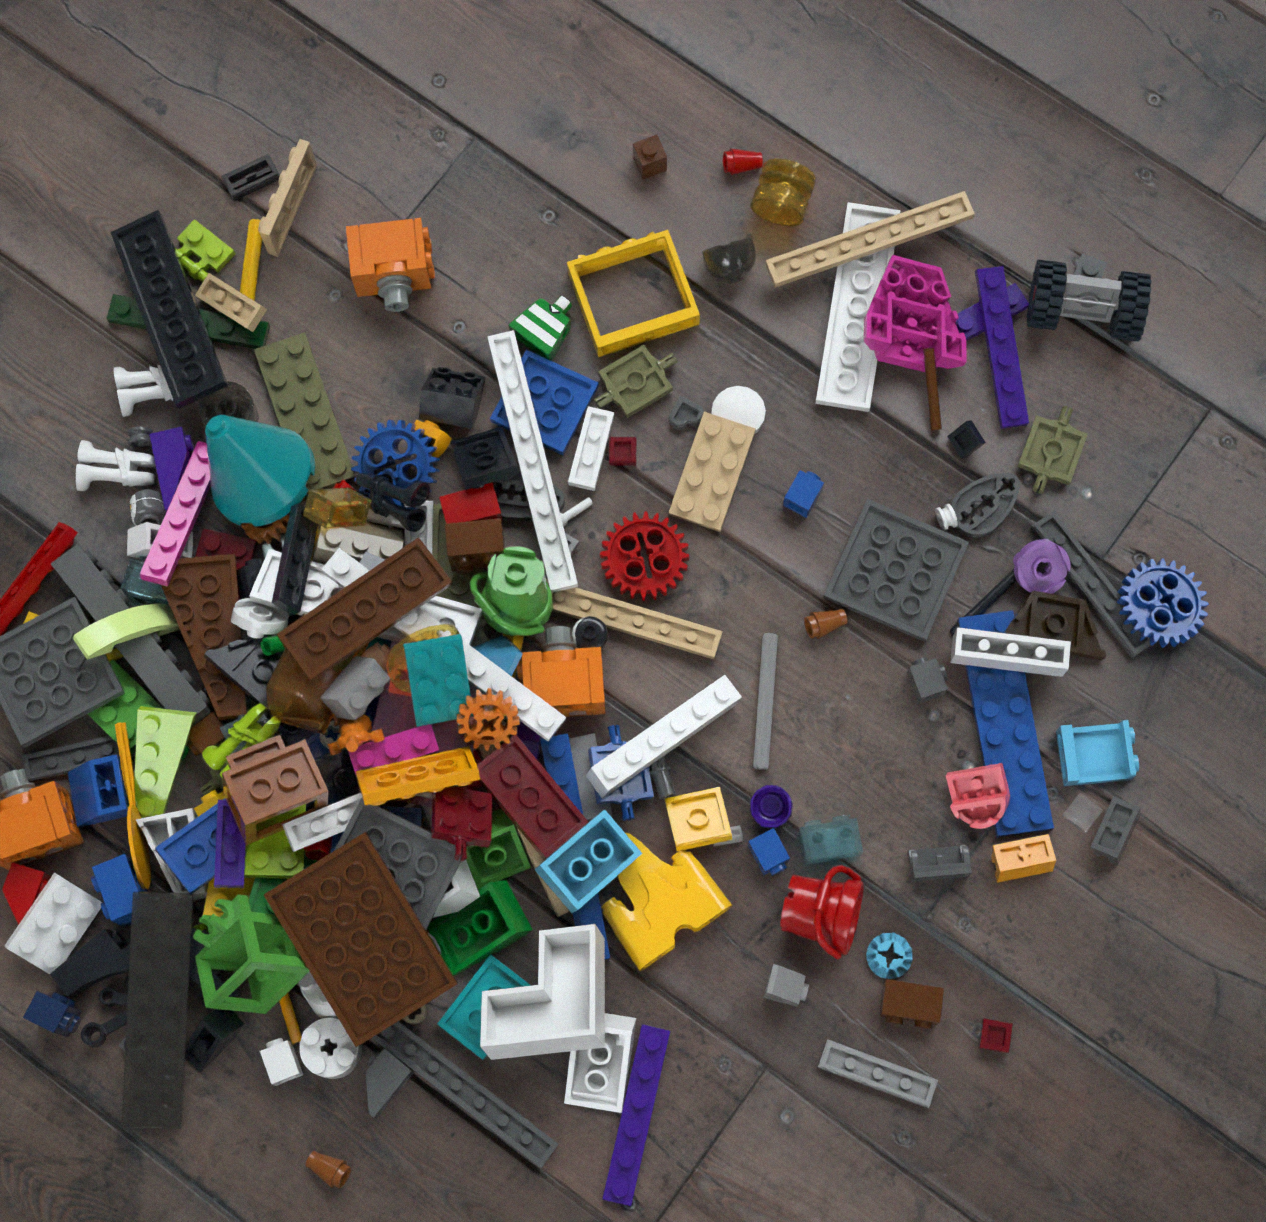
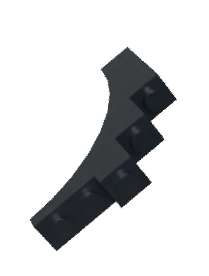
(107, 956)

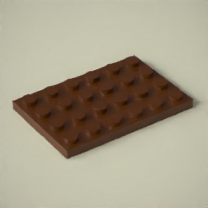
(360, 939)

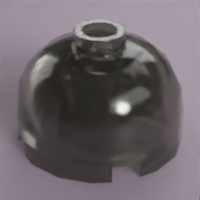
(730, 260)

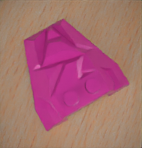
(913, 315)

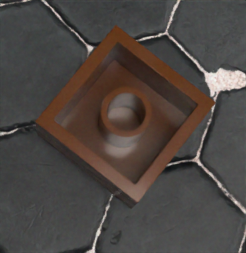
(473, 544)

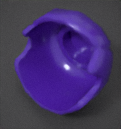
(771, 806)

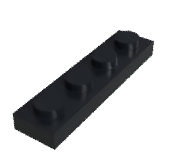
(294, 561)

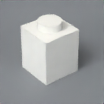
(281, 1061)

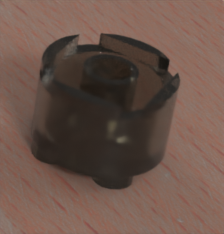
(230, 398)

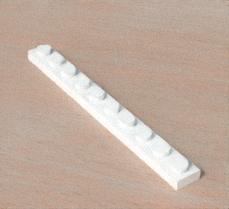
(532, 462)
(480, 670)

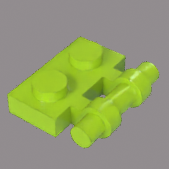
(206, 247)

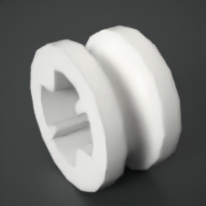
(946, 517)

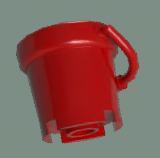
(824, 910)

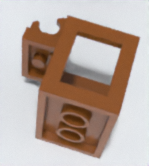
(269, 782)

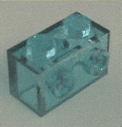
(830, 840)

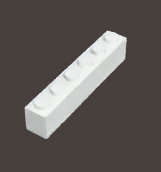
(663, 736)

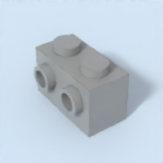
(355, 688)

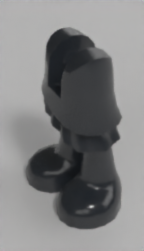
(384, 492)

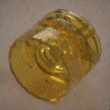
(783, 192)

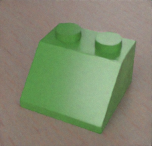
(502, 857)

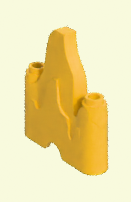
(663, 903)

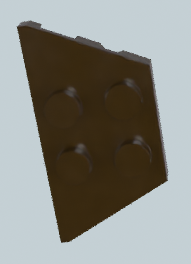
(1058, 619)

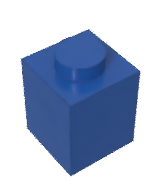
(803, 493)
(769, 852)

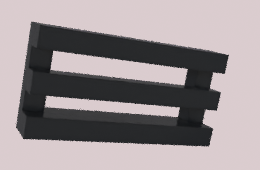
(252, 181)

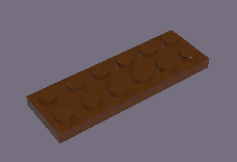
(364, 609)

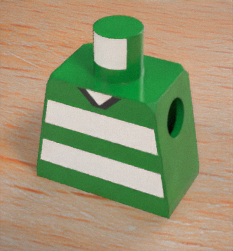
(543, 326)

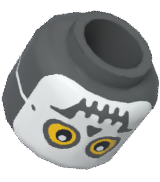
(147, 507)

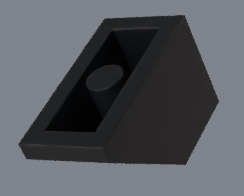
(212, 1037)

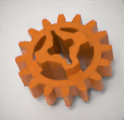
(488, 708)

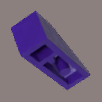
(171, 457)

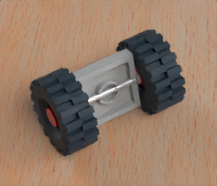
(1089, 298)

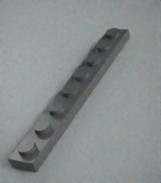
(467, 1093)

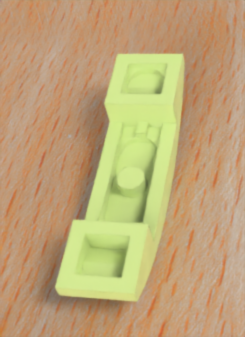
(123, 626)

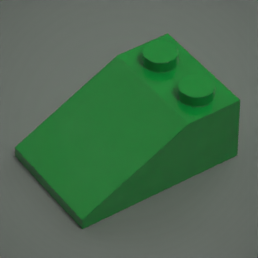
(480, 927)

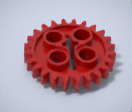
(620, 561)

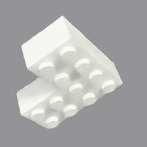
(560, 1011)

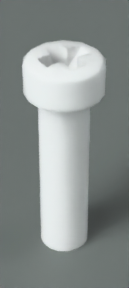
(575, 510)

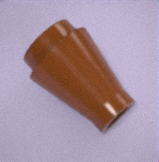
(823, 622)
(330, 1169)

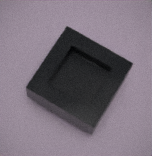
(966, 439)

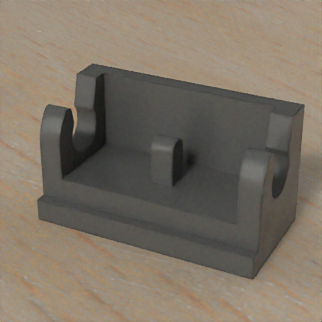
(1115, 830)
(939, 863)

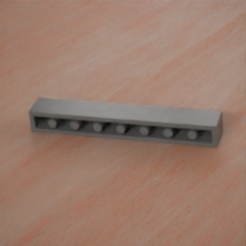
(143, 653)

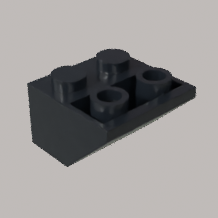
(451, 397)

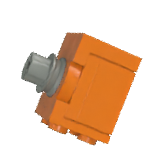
(390, 260)
(565, 676)
(34, 820)

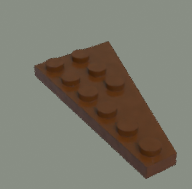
(202, 603)

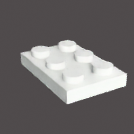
(53, 924)

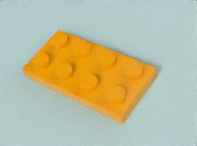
(417, 776)

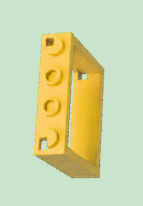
(644, 331)

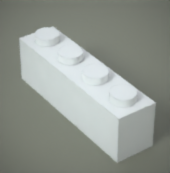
(1010, 652)

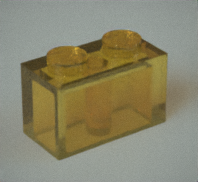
(337, 507)

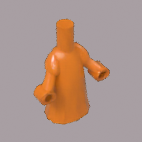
(354, 734)

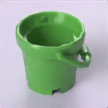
(515, 593)

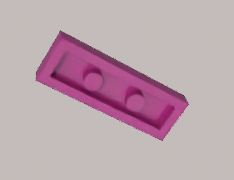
(395, 748)

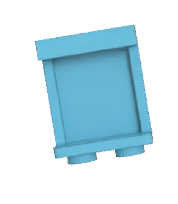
(1097, 753)

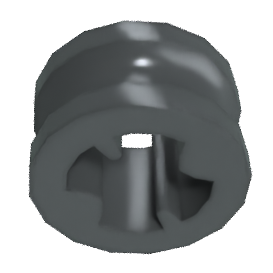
(139, 436)

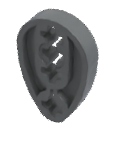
(516, 509)
(993, 517)

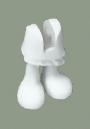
(129, 397)
(126, 473)

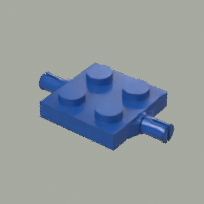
(633, 790)

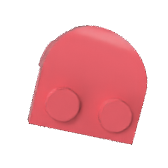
(979, 794)

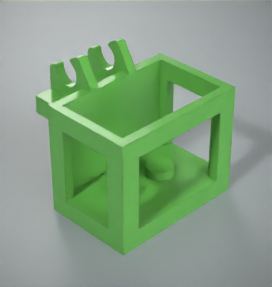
(255, 949)

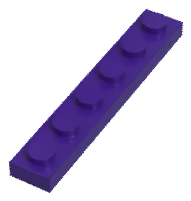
(1001, 347)
(636, 1115)

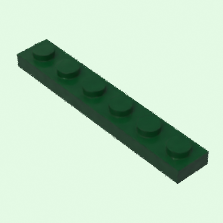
(221, 328)

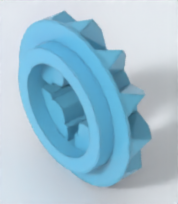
(878, 962)

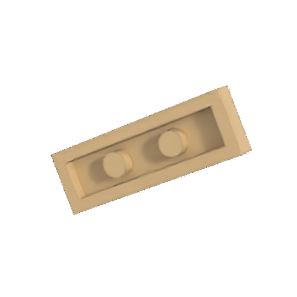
(231, 302)

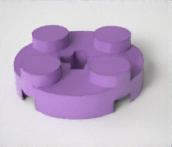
(1028, 559)

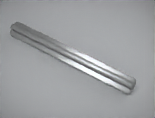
(765, 701)

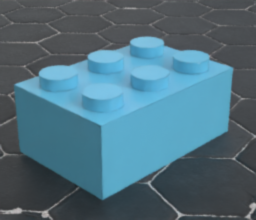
(588, 861)

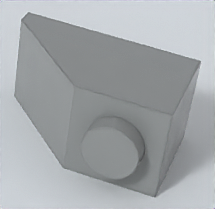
(786, 986)

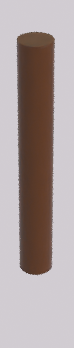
(932, 389)

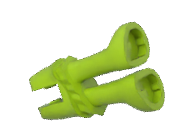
(244, 730)

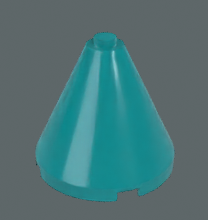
(256, 469)

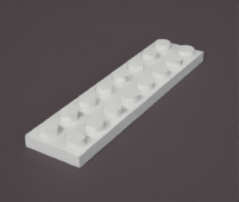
(847, 361)
(321, 588)

